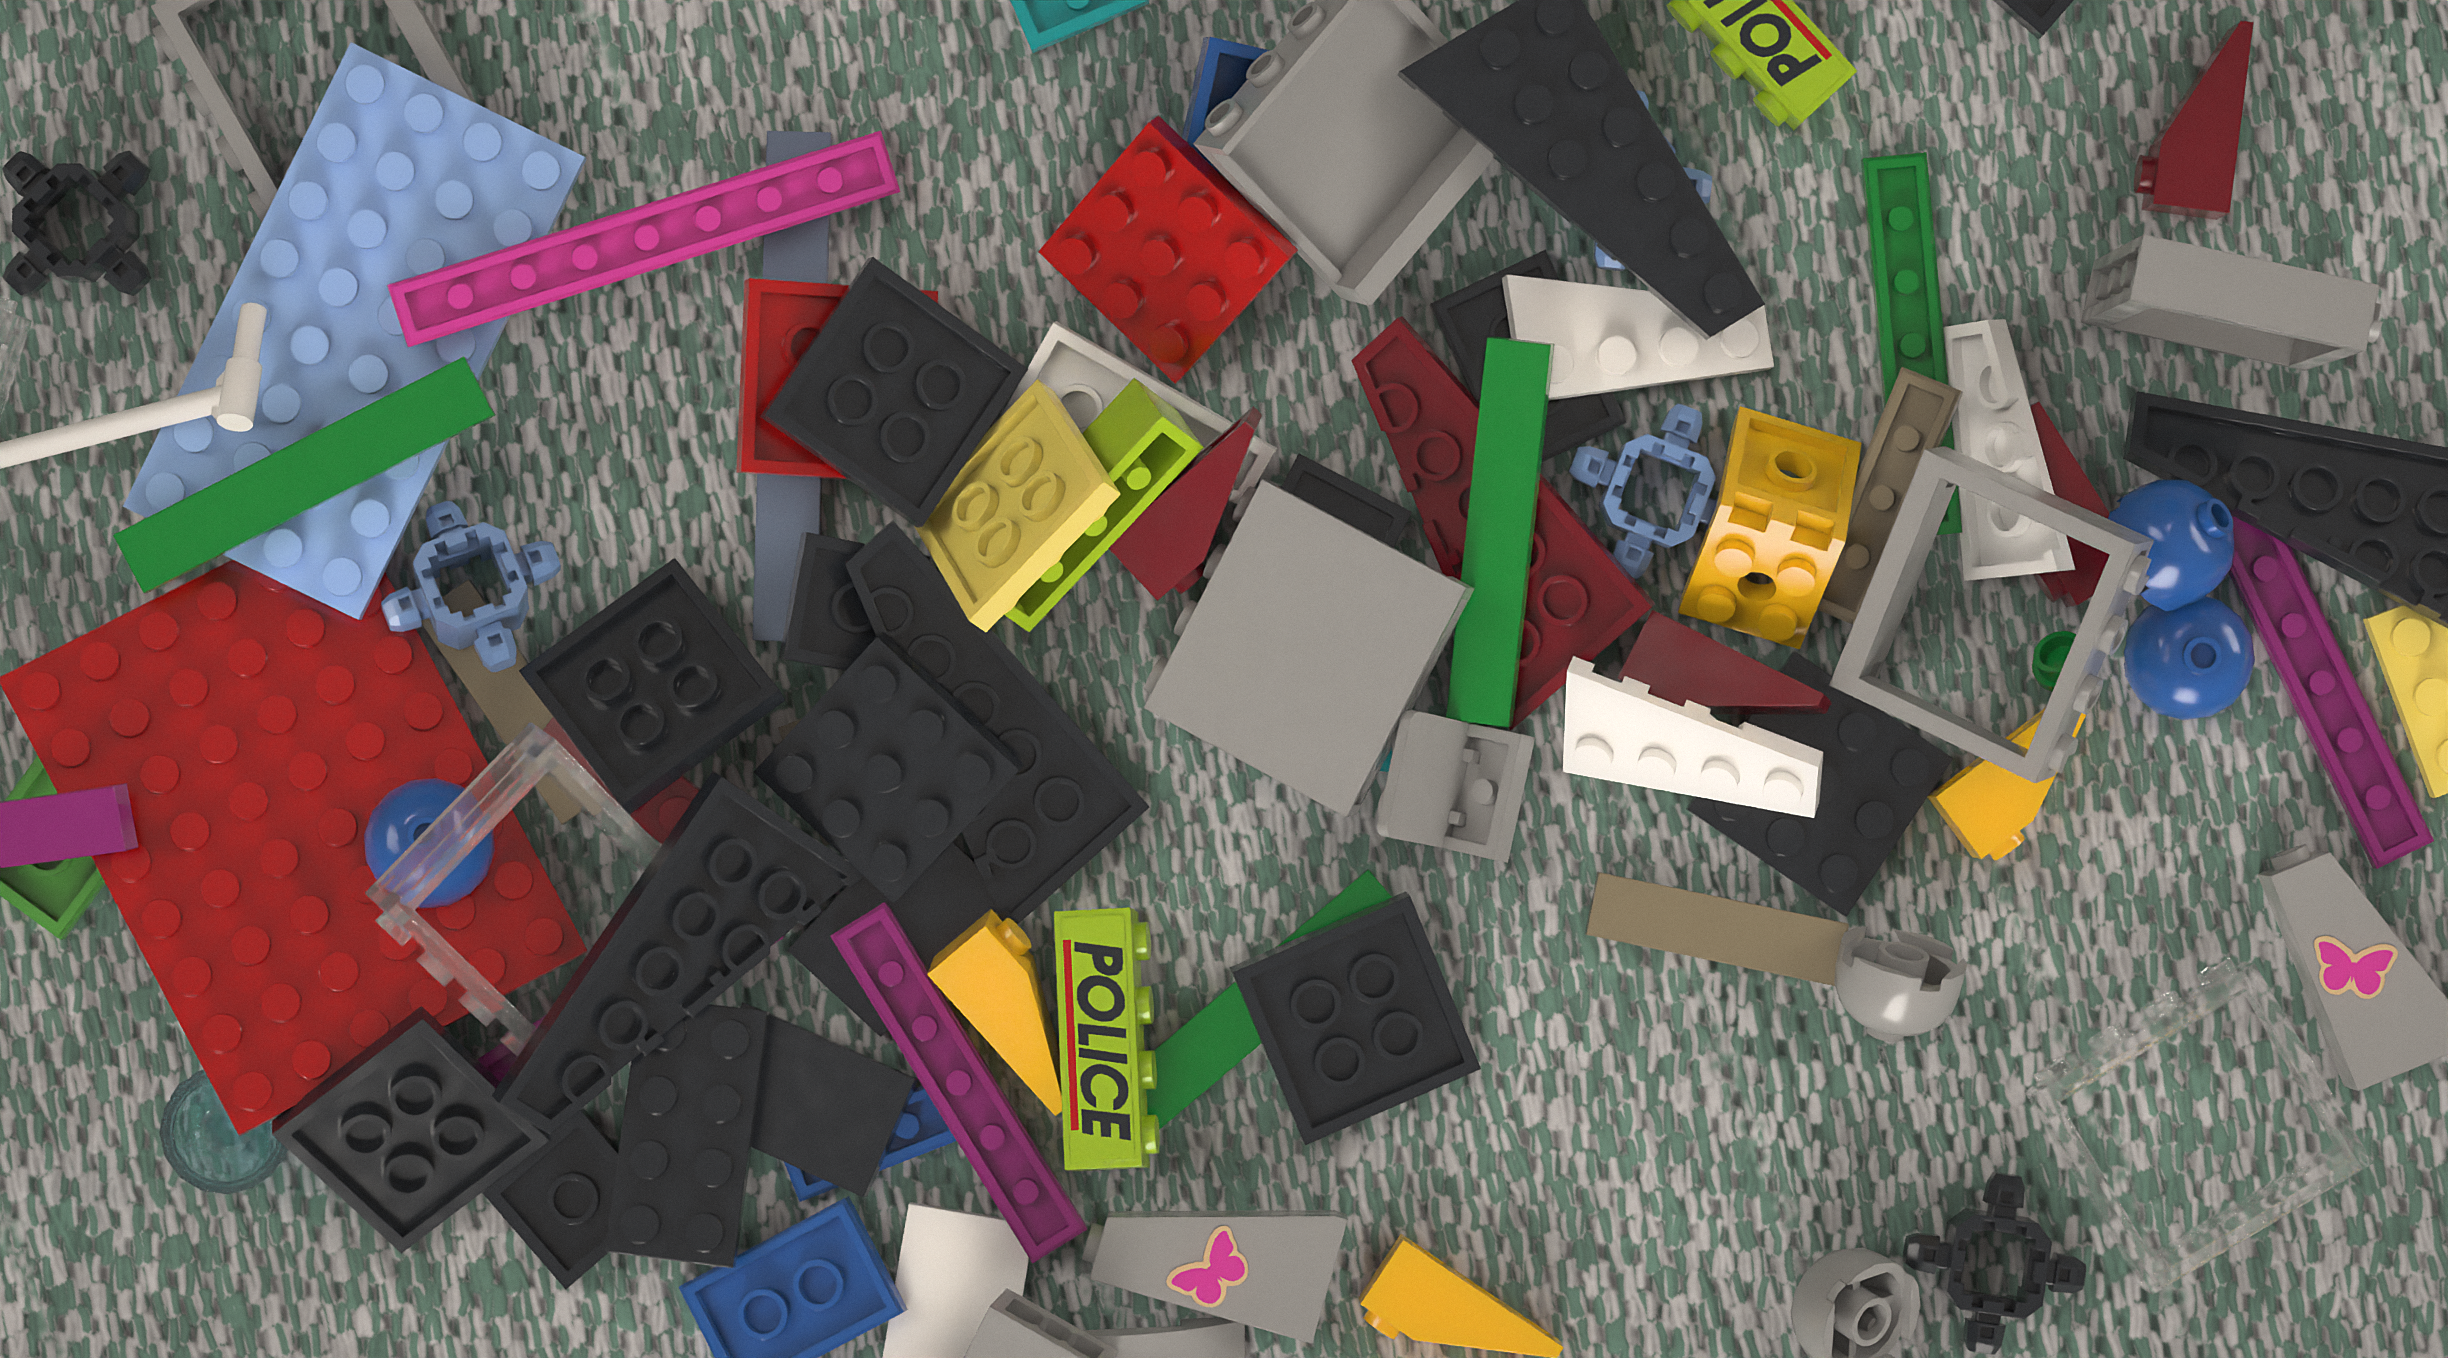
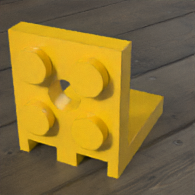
(1773, 528)

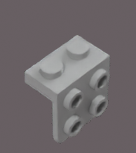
(1454, 785)

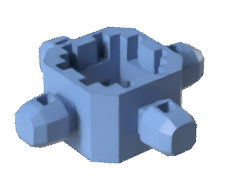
(1592, 466)
(452, 546)

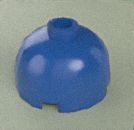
(2190, 538)
(2189, 658)
(404, 817)

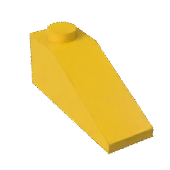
(1990, 804)
(1000, 992)
(1440, 1305)

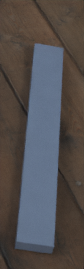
(787, 503)

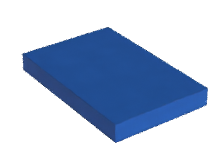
(796, 1291)

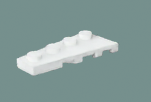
(1625, 337)
(1091, 378)
(1998, 430)
(1648, 742)

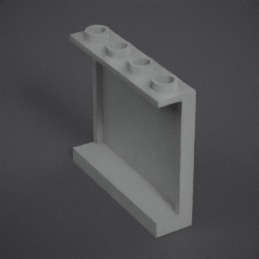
(1344, 146)
(1305, 647)

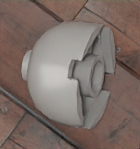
(1906, 988)
(1854, 1305)

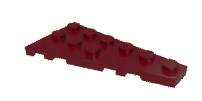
(1576, 587)

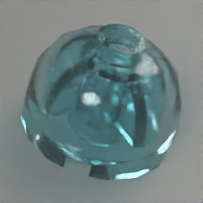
(206, 1146)

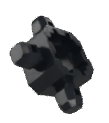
(43, 190)
(2061, 1273)

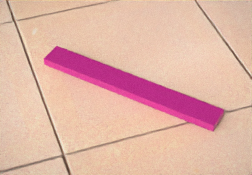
(643, 238)

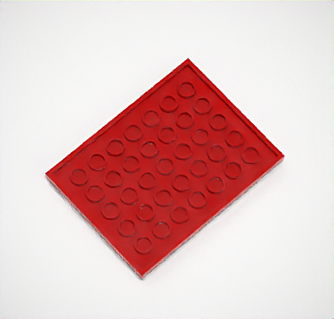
(251, 769)

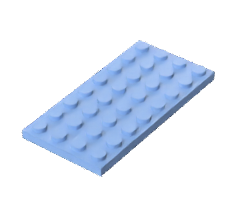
(377, 193)

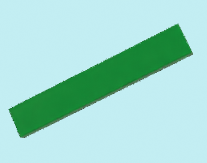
(1906, 280)
(304, 475)
(1500, 530)
(1223, 1029)

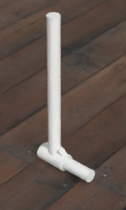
(229, 402)

